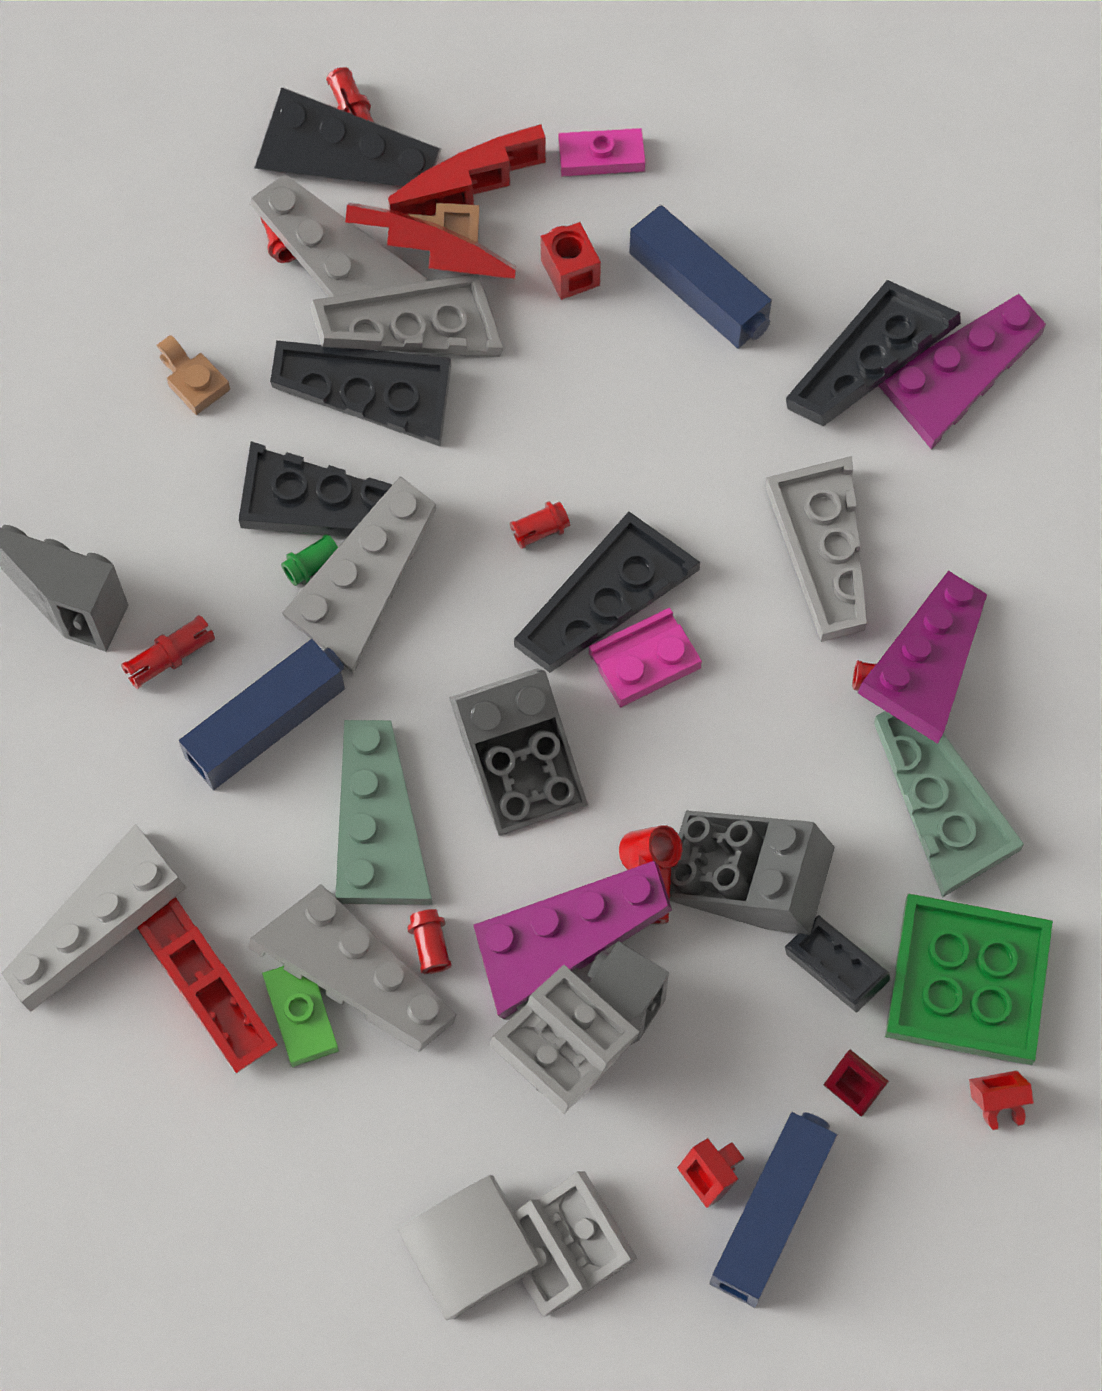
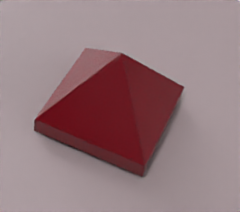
(856, 1082)

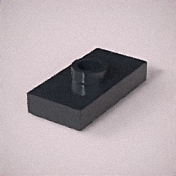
(838, 964)

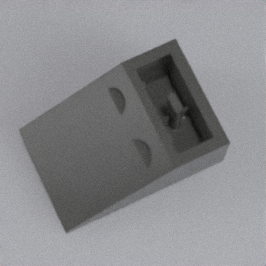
(69, 588)
(519, 750)
(752, 869)
(629, 985)

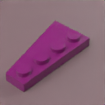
(959, 369)
(927, 659)
(567, 930)

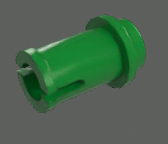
(307, 562)

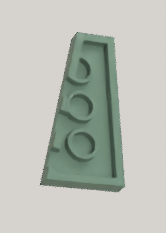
(947, 804)
(377, 832)

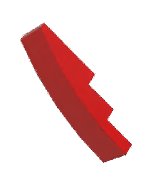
(471, 172)
(447, 248)
(206, 986)

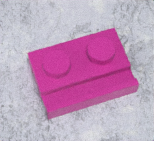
(645, 657)

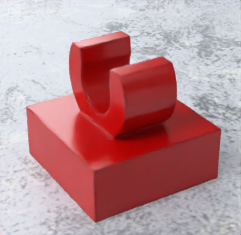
(1001, 1092)
(710, 1170)

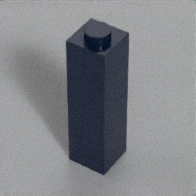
(700, 277)
(263, 713)
(773, 1208)

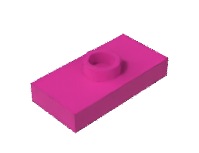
(601, 152)

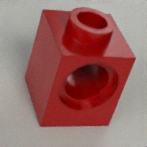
(573, 274)

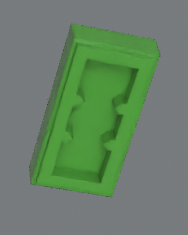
(300, 1016)

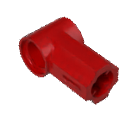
(652, 844)

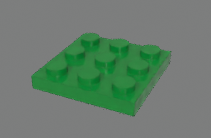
(969, 979)

